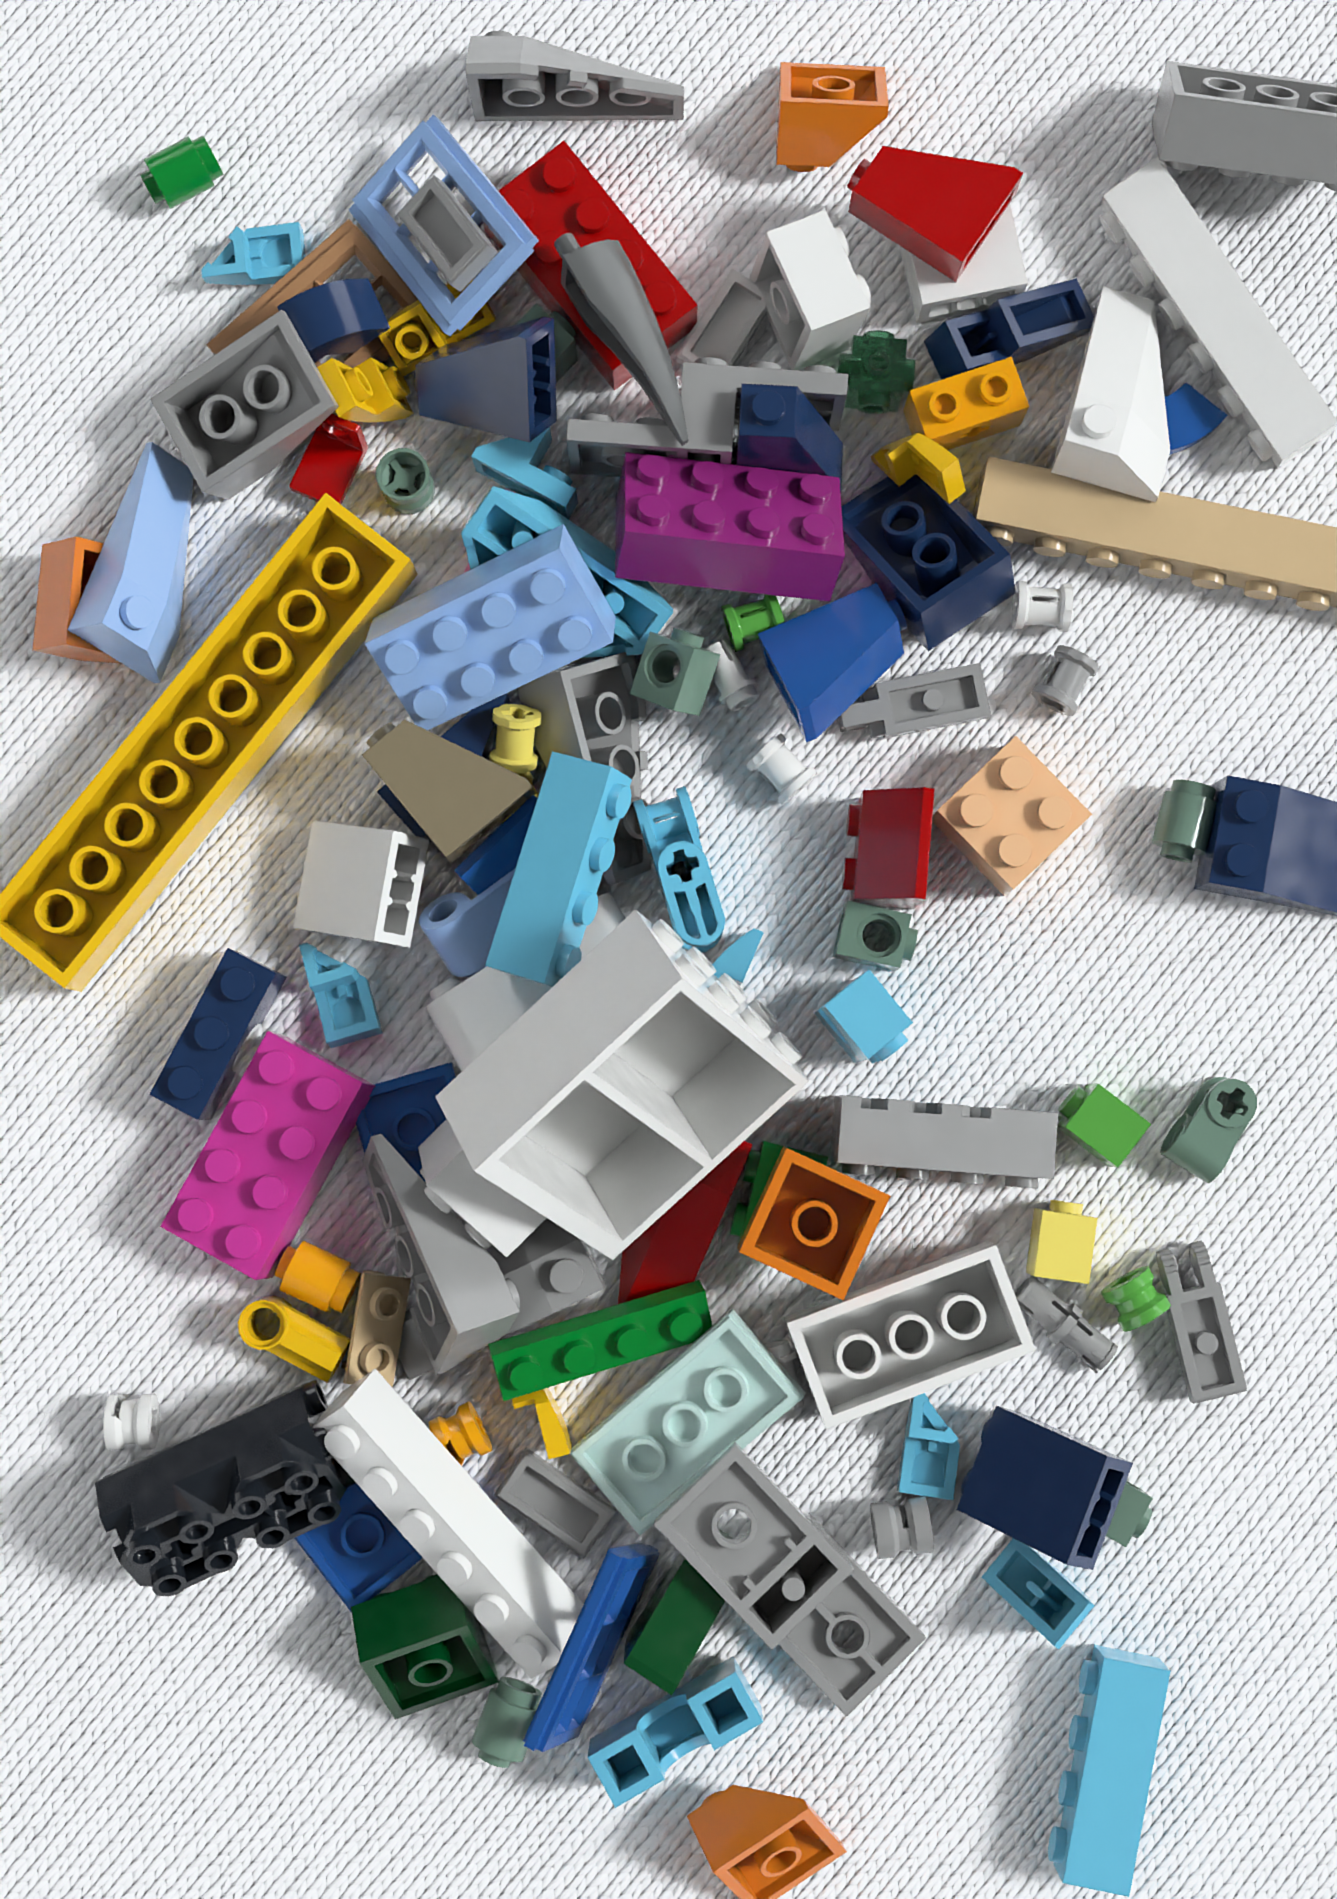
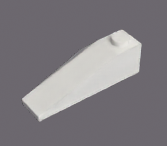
(1118, 408)

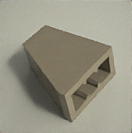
(445, 786)

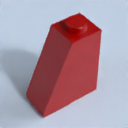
(932, 203)

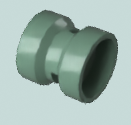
(401, 470)

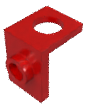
(330, 460)

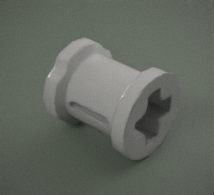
(1065, 680)

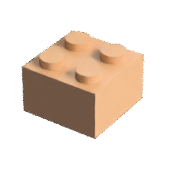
(1010, 816)

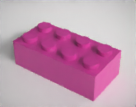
(268, 1156)

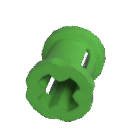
(748, 620)

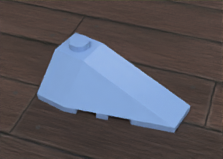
(138, 580)

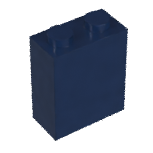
(1044, 1487)

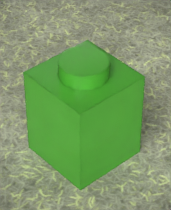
(1101, 1123)

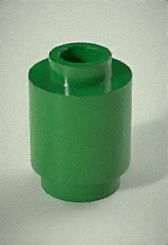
(181, 171)

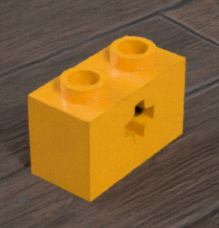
(968, 405)

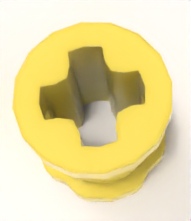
(515, 737)

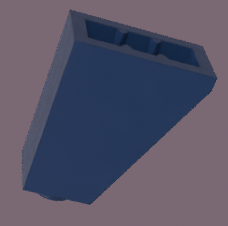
(493, 381)
(785, 432)

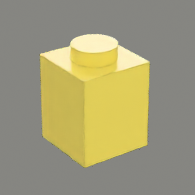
(1061, 1243)

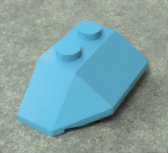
(512, 519)

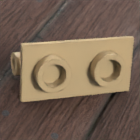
(376, 1326)

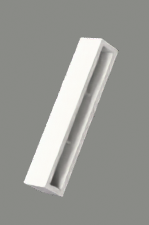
(1216, 313)
(451, 1522)

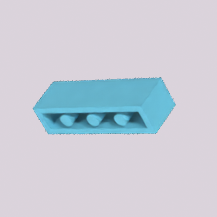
(560, 869)
(1109, 1770)

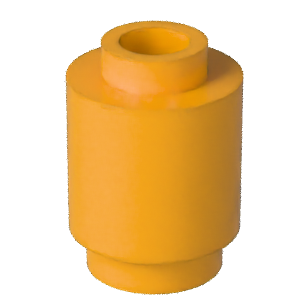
(317, 1277)

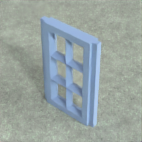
(480, 193)

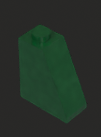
(672, 1625)

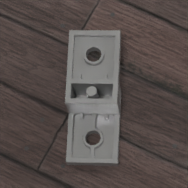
(710, 410)
(789, 1579)

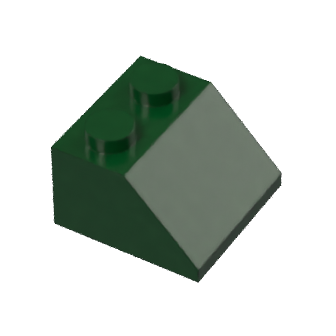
(421, 1647)

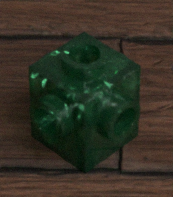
(872, 389)

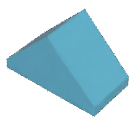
(1038, 1592)

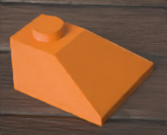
(826, 111)
(762, 1841)

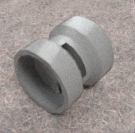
(889, 1532)

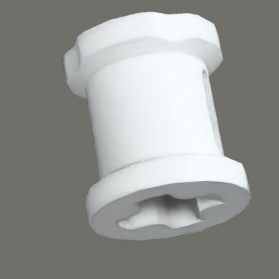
(1042, 606)
(781, 769)

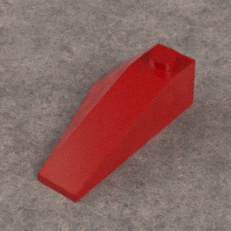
(677, 1242)

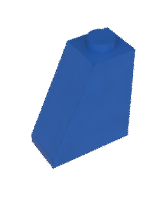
(833, 655)

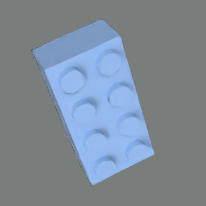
(491, 629)

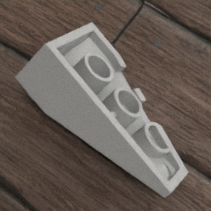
(543, 82)
(596, 719)
(549, 1274)
(455, 1280)

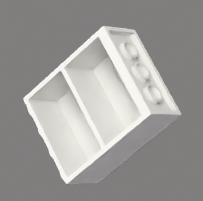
(622, 1086)

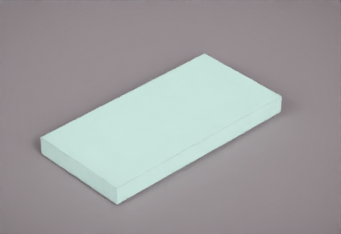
(685, 1419)

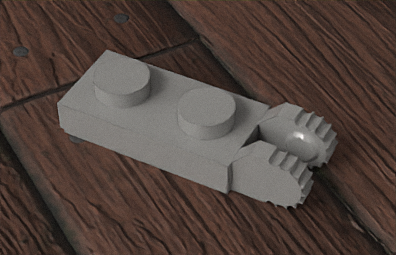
(1201, 1328)

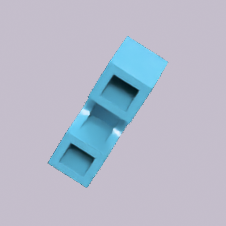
(865, 1020)
(699, 1713)

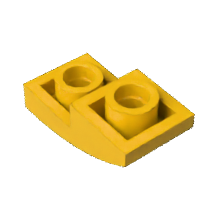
(416, 334)
(367, 391)

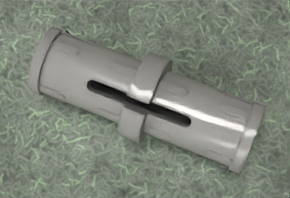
(1065, 1324)

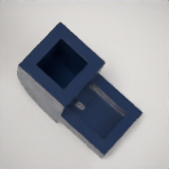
(336, 317)

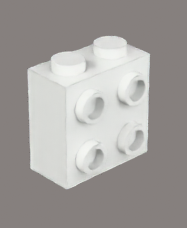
(992, 274)
(361, 883)

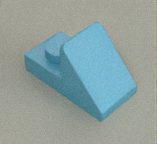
(516, 465)

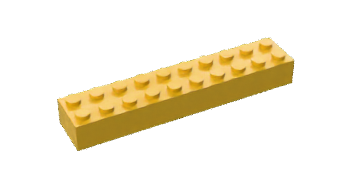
(201, 744)

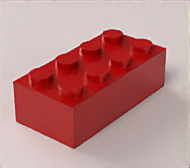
(564, 197)

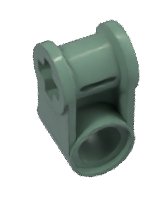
(1207, 1134)

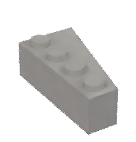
(943, 1138)

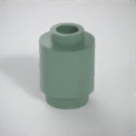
(1185, 820)
(506, 1722)

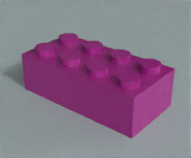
(728, 527)

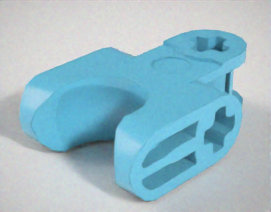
(693, 904)

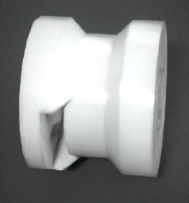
(131, 1421)

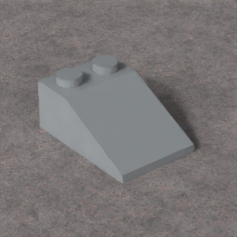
(245, 407)

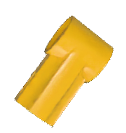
(299, 1339)

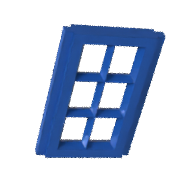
(591, 1646)

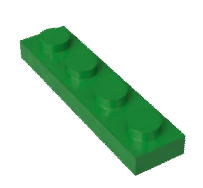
(600, 1340)

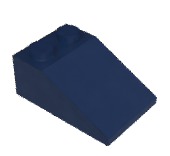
(927, 557)
(1271, 846)

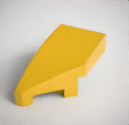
(925, 458)
(551, 1421)

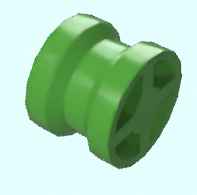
(1135, 1298)

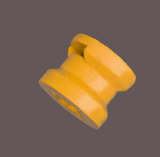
(462, 1433)

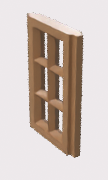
(314, 271)

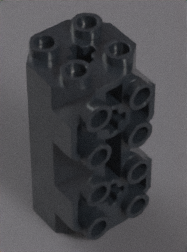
(237, 1480)

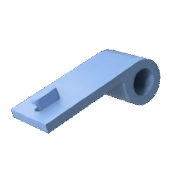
(465, 927)

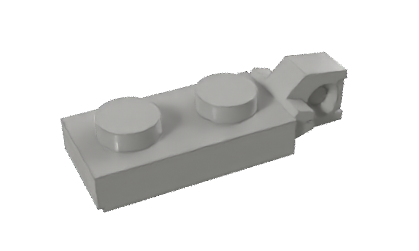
(920, 703)

